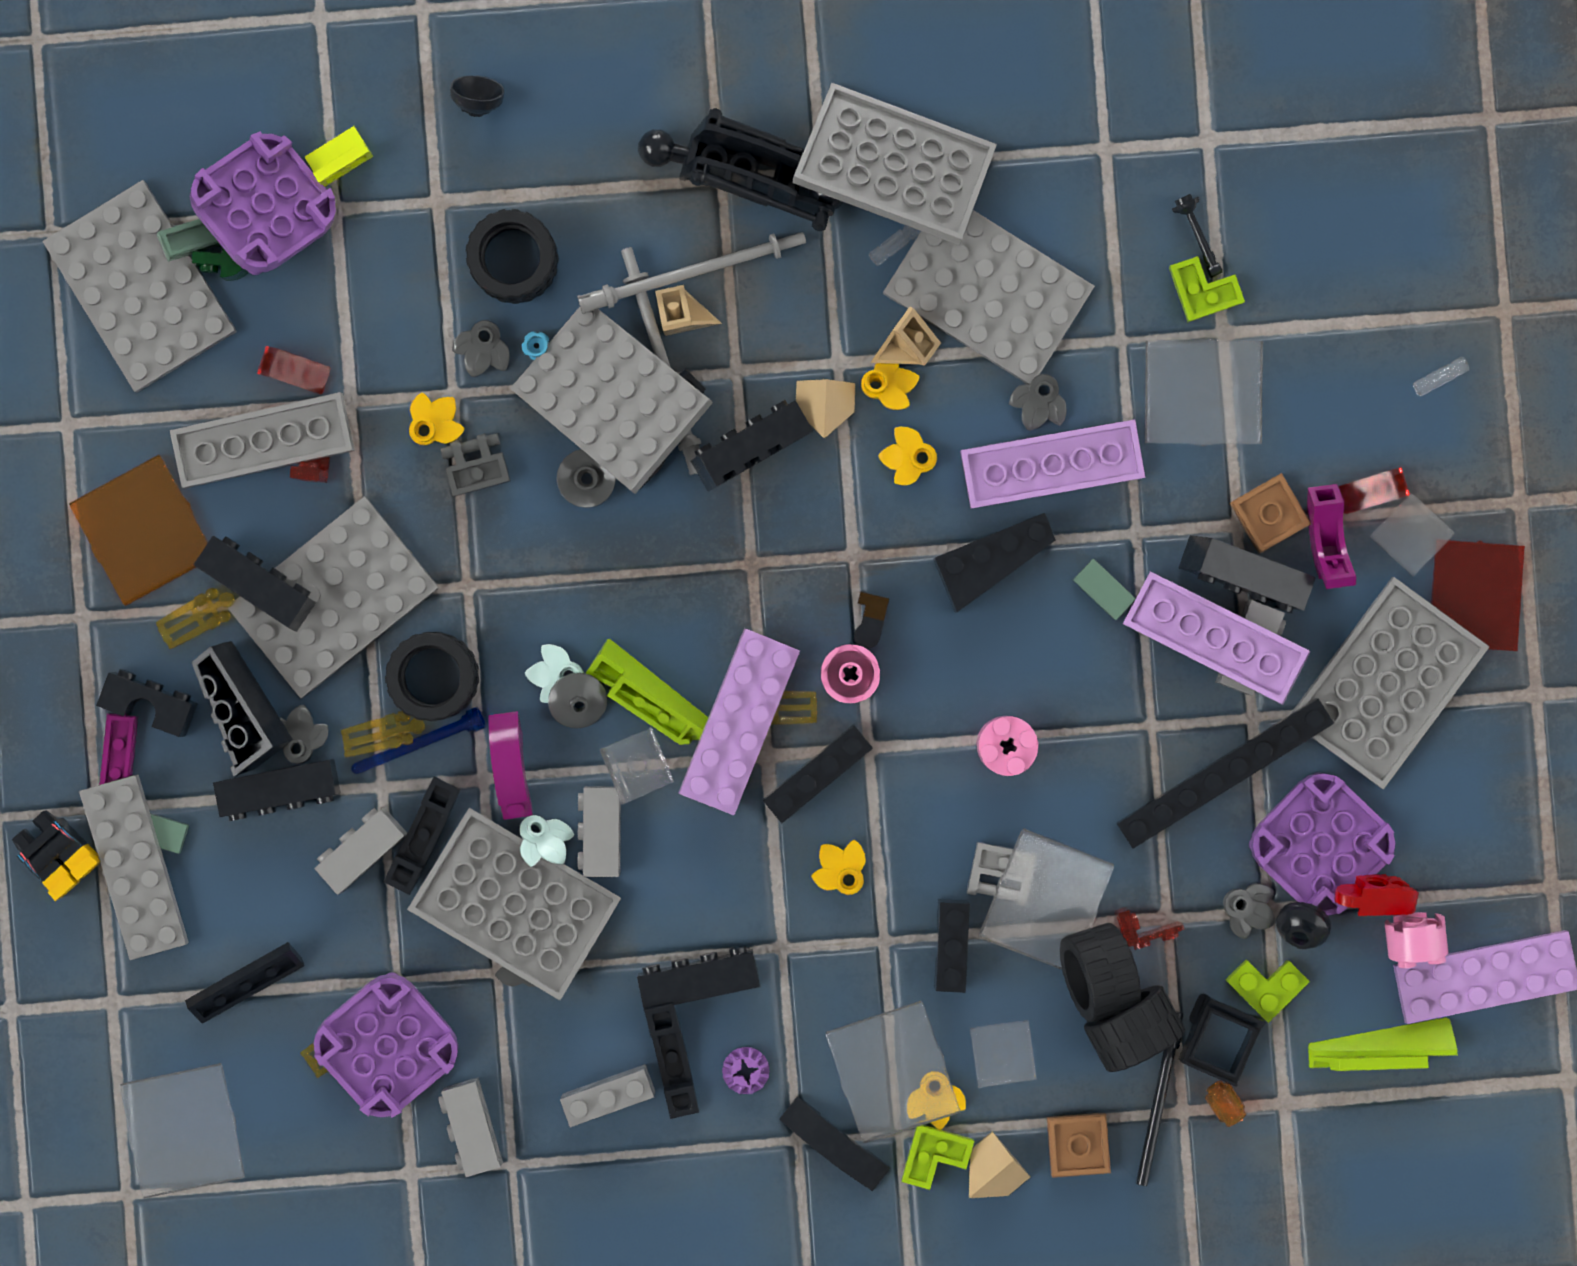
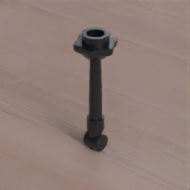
(1186, 206)

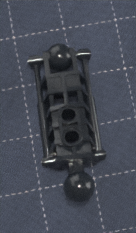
(735, 147)

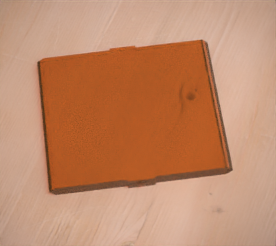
(140, 529)

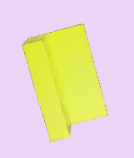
(338, 156)

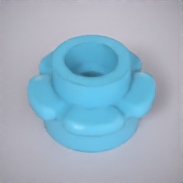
(532, 338)

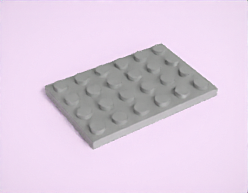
(894, 163)
(991, 295)
(142, 305)
(611, 397)
(360, 587)
(1391, 681)
(518, 915)

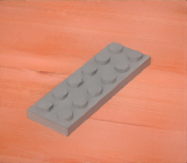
(262, 440)
(134, 867)

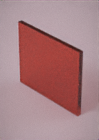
(1481, 589)

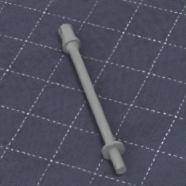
(609, 295)
(690, 442)

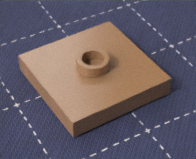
(1270, 513)
(1078, 1145)

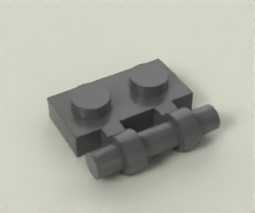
(477, 473)

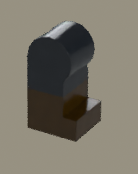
(872, 621)

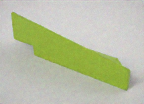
(646, 694)
(1386, 1048)

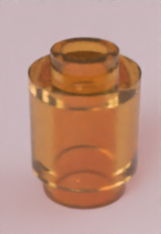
(1225, 1103)

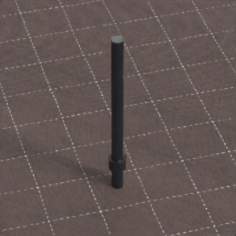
(1157, 1111)

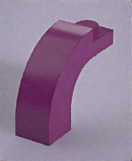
(1327, 537)
(508, 765)

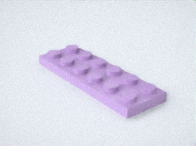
(1052, 464)
(1216, 638)
(739, 721)
(1488, 977)

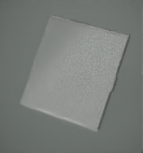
(1203, 392)
(1044, 896)
(892, 1072)
(182, 1130)

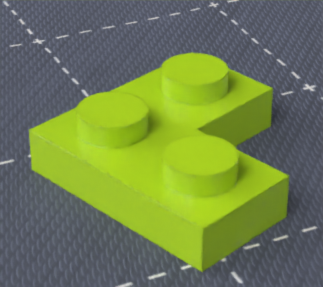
(1198, 296)
(1269, 994)
(929, 1148)

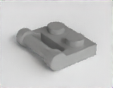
(989, 861)

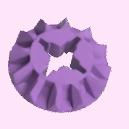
(752, 1058)

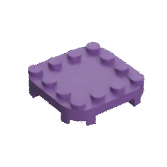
(262, 203)
(1321, 840)
(386, 1045)

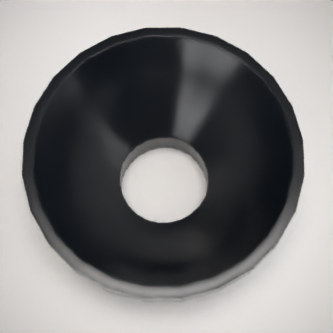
(476, 94)
(1306, 919)

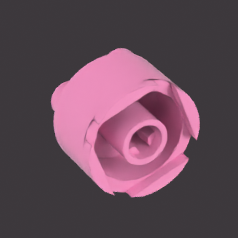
(867, 672)
(1013, 761)
(1416, 939)

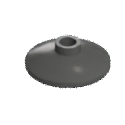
(571, 485)
(577, 688)

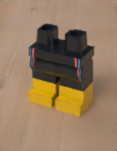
(57, 855)

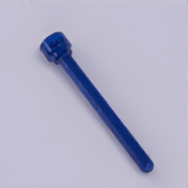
(470, 721)

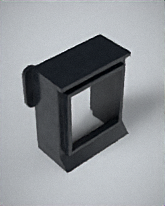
(1200, 1016)

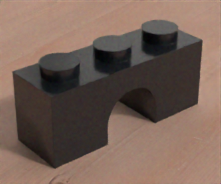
(172, 711)
(952, 945)

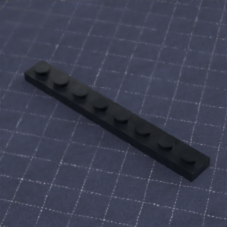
(1225, 773)

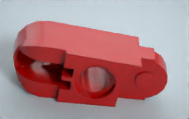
(1378, 895)

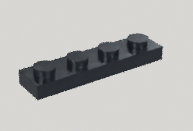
(244, 983)

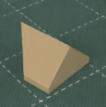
(682, 311)
(908, 342)
(825, 403)
(994, 1169)

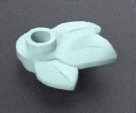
(550, 670)
(545, 844)

